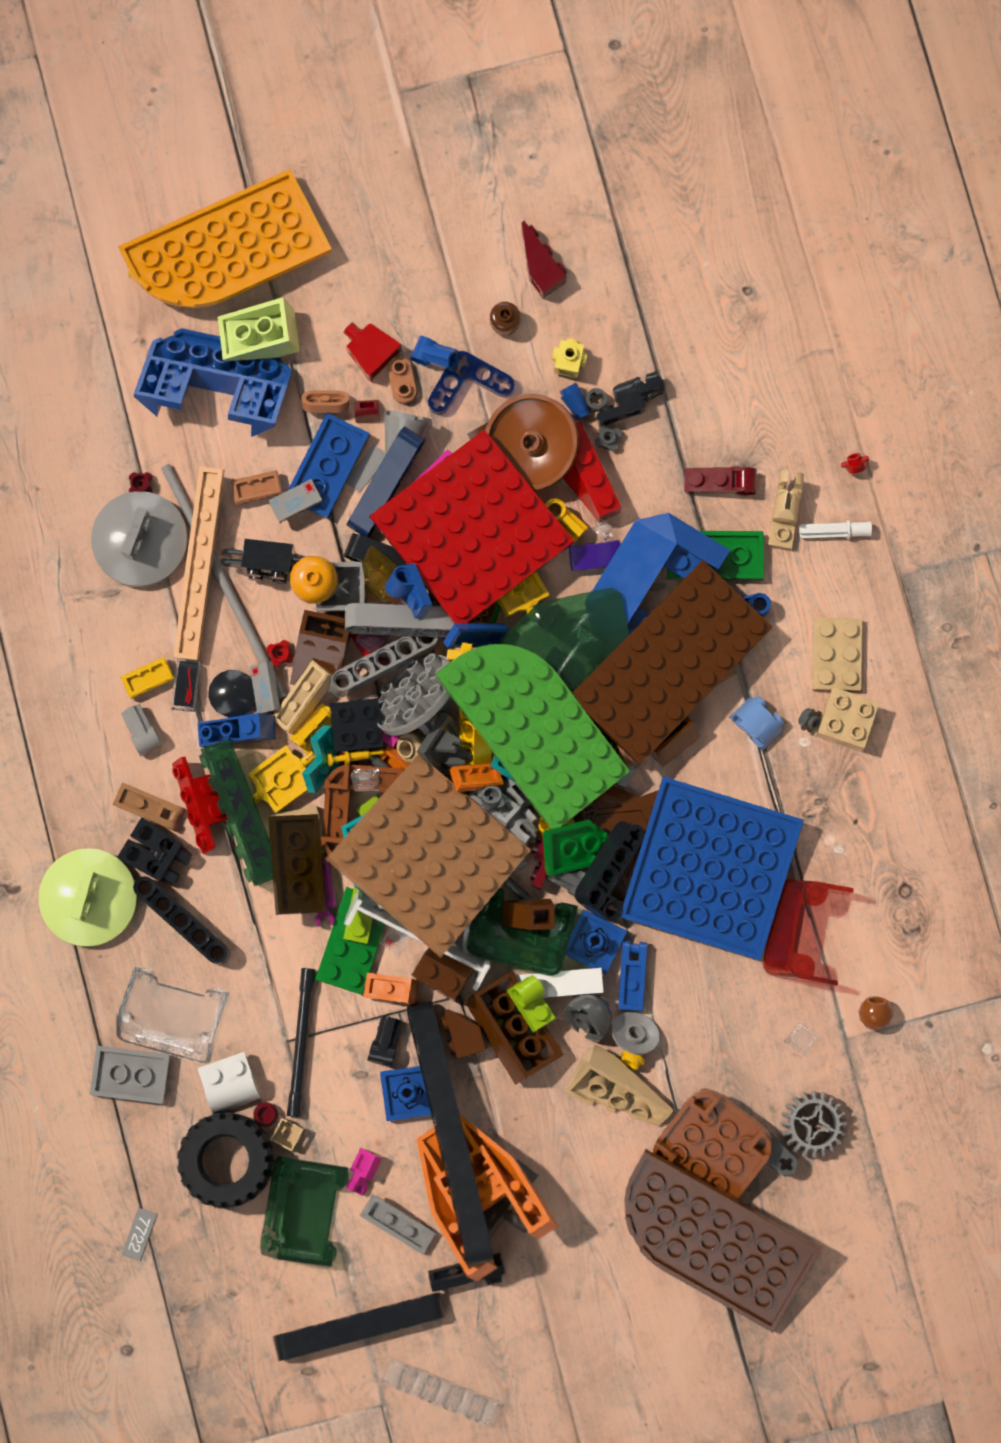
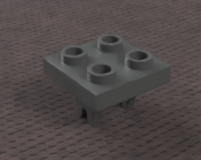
(442, 746)

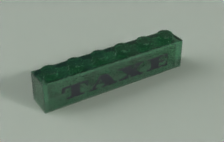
(240, 809)

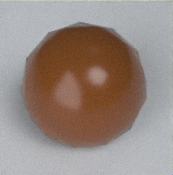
(875, 1013)

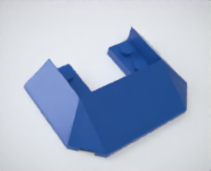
(198, 362)
(647, 549)

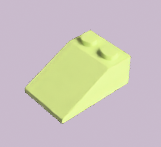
(259, 332)

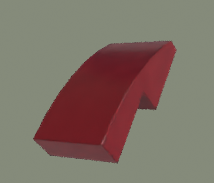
(539, 873)

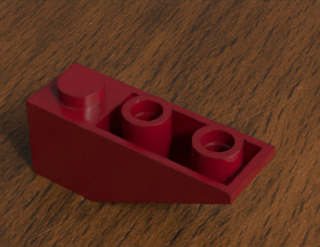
(542, 269)

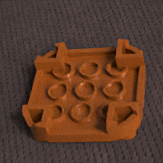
(716, 1142)

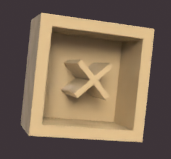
(847, 719)

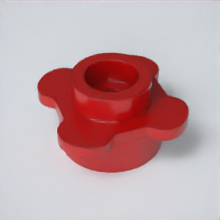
(855, 463)
(286, 656)

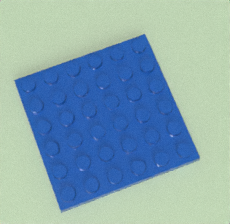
(711, 868)

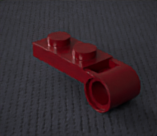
(721, 480)

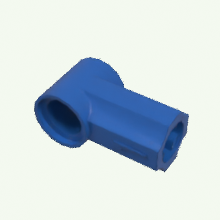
(429, 352)

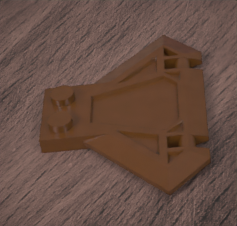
(618, 806)

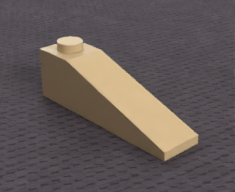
(609, 1082)

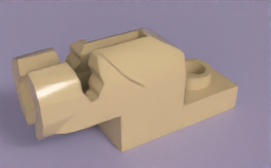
(785, 511)

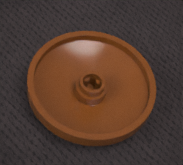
(536, 438)

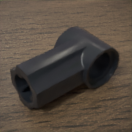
(384, 1045)

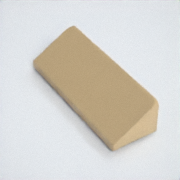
(303, 697)

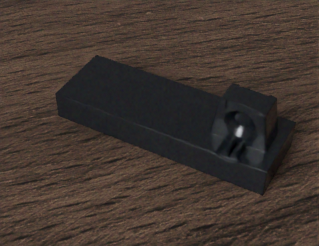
(454, 1275)

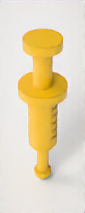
(348, 757)

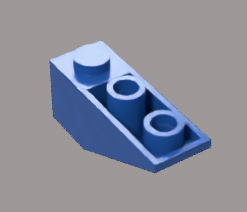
(239, 729)

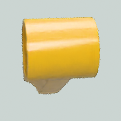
(568, 520)

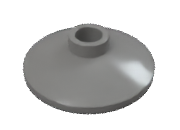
(638, 1026)

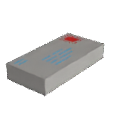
(295, 500)
(265, 687)

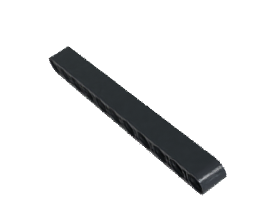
(450, 1134)

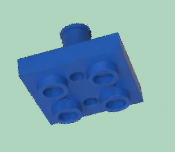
(594, 942)
(396, 1107)

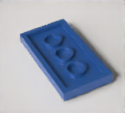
(331, 461)

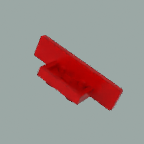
(200, 803)

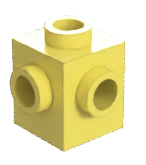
(569, 358)

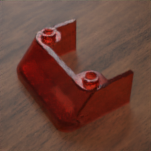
(781, 948)

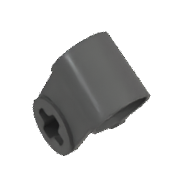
(780, 1152)

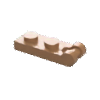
(147, 806)

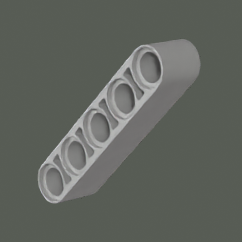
(395, 620)
(377, 670)

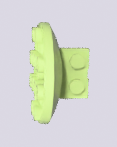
(87, 897)

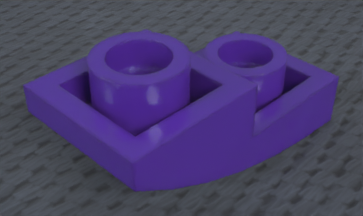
(592, 555)

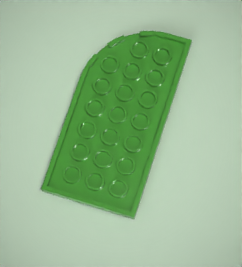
(533, 728)

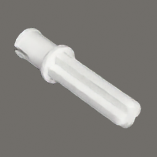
(829, 530)

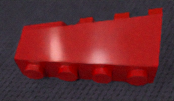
(591, 482)

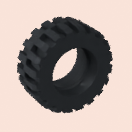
(193, 1148)

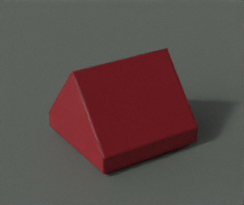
(367, 411)

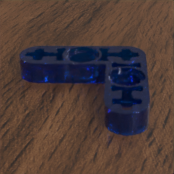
(468, 372)

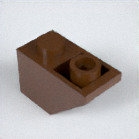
(528, 914)
(465, 1035)

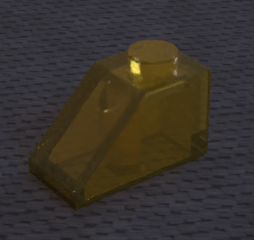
(376, 572)

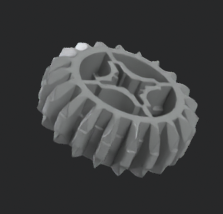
(810, 1135)

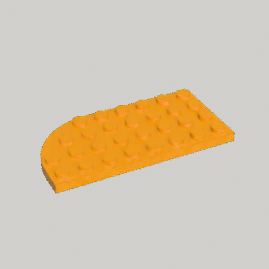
(228, 245)

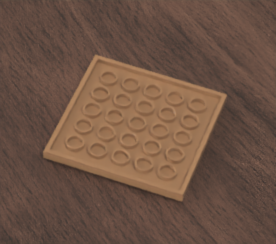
(428, 855)

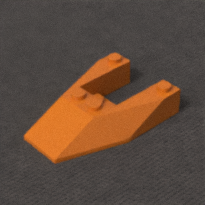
(496, 1176)

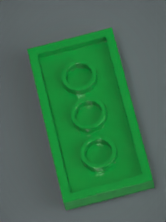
(745, 556)
(347, 961)

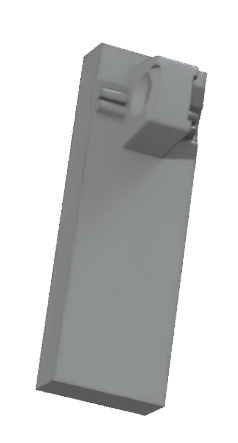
(397, 1224)

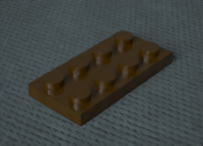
(296, 864)

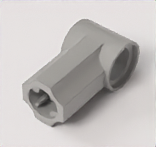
(143, 735)

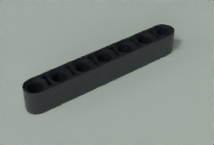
(358, 1326)

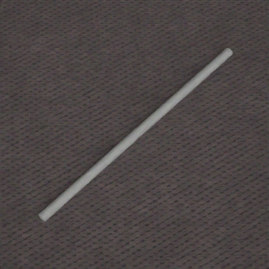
(223, 580)

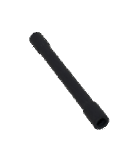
(306, 988)

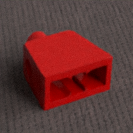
(371, 348)

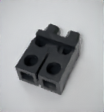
(160, 858)

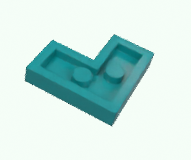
(319, 769)

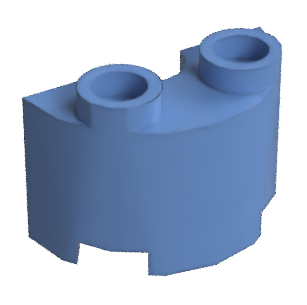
(758, 722)

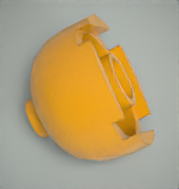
(314, 579)

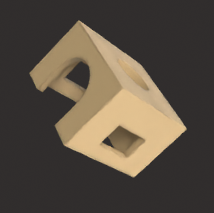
(278, 1138)

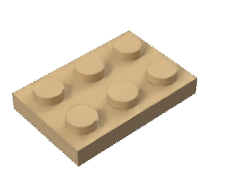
(837, 654)

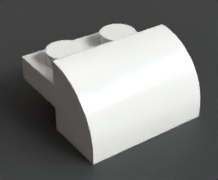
(229, 1083)

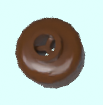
(505, 318)

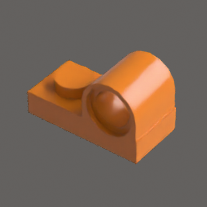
(391, 988)

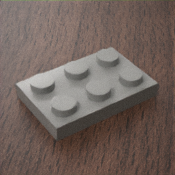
(130, 1074)

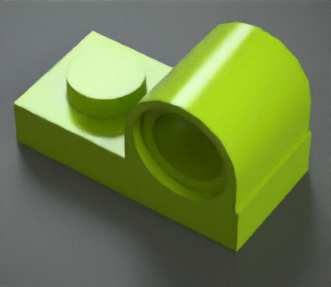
(528, 999)

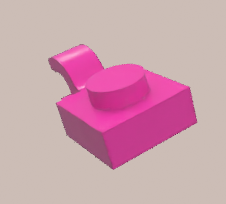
(363, 1168)

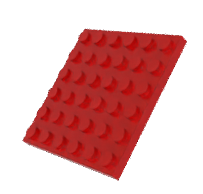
(472, 529)

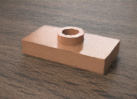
(256, 487)

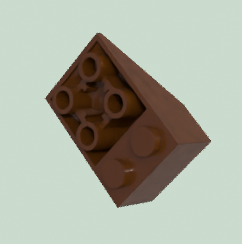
(321, 640)

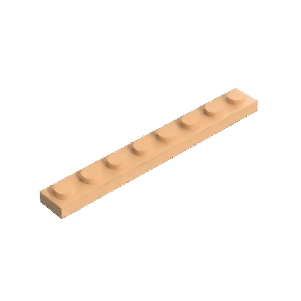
(199, 563)

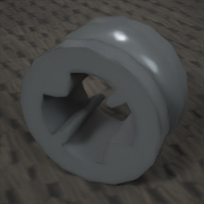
(597, 392)

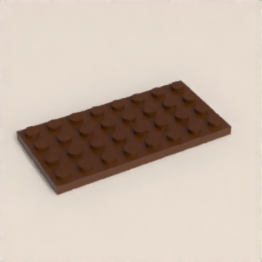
(671, 662)

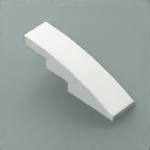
(569, 982)

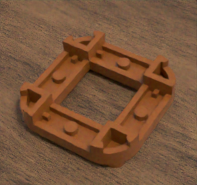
(338, 800)

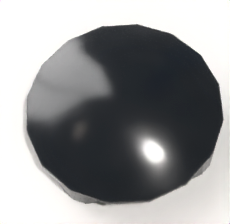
(231, 693)

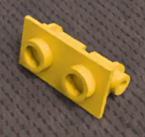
(314, 722)

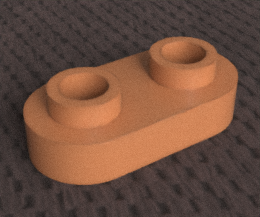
(401, 379)
(325, 401)

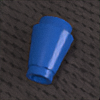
(575, 400)

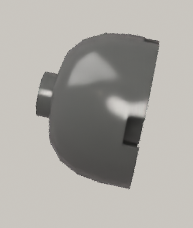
(589, 1014)

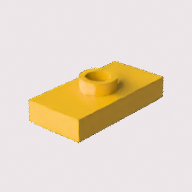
(147, 678)

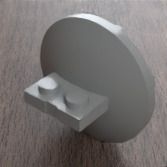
(139, 539)
(414, 697)

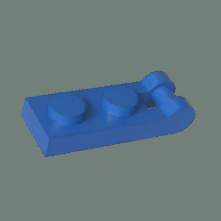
(632, 977)

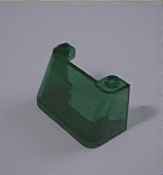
(531, 950)
(301, 1211)

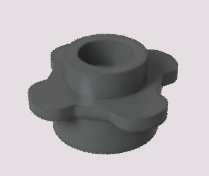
(610, 444)
(809, 719)
(495, 793)

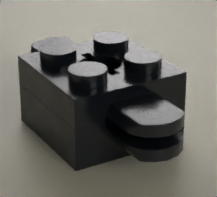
(263, 560)

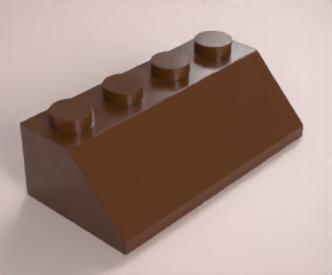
(508, 1033)

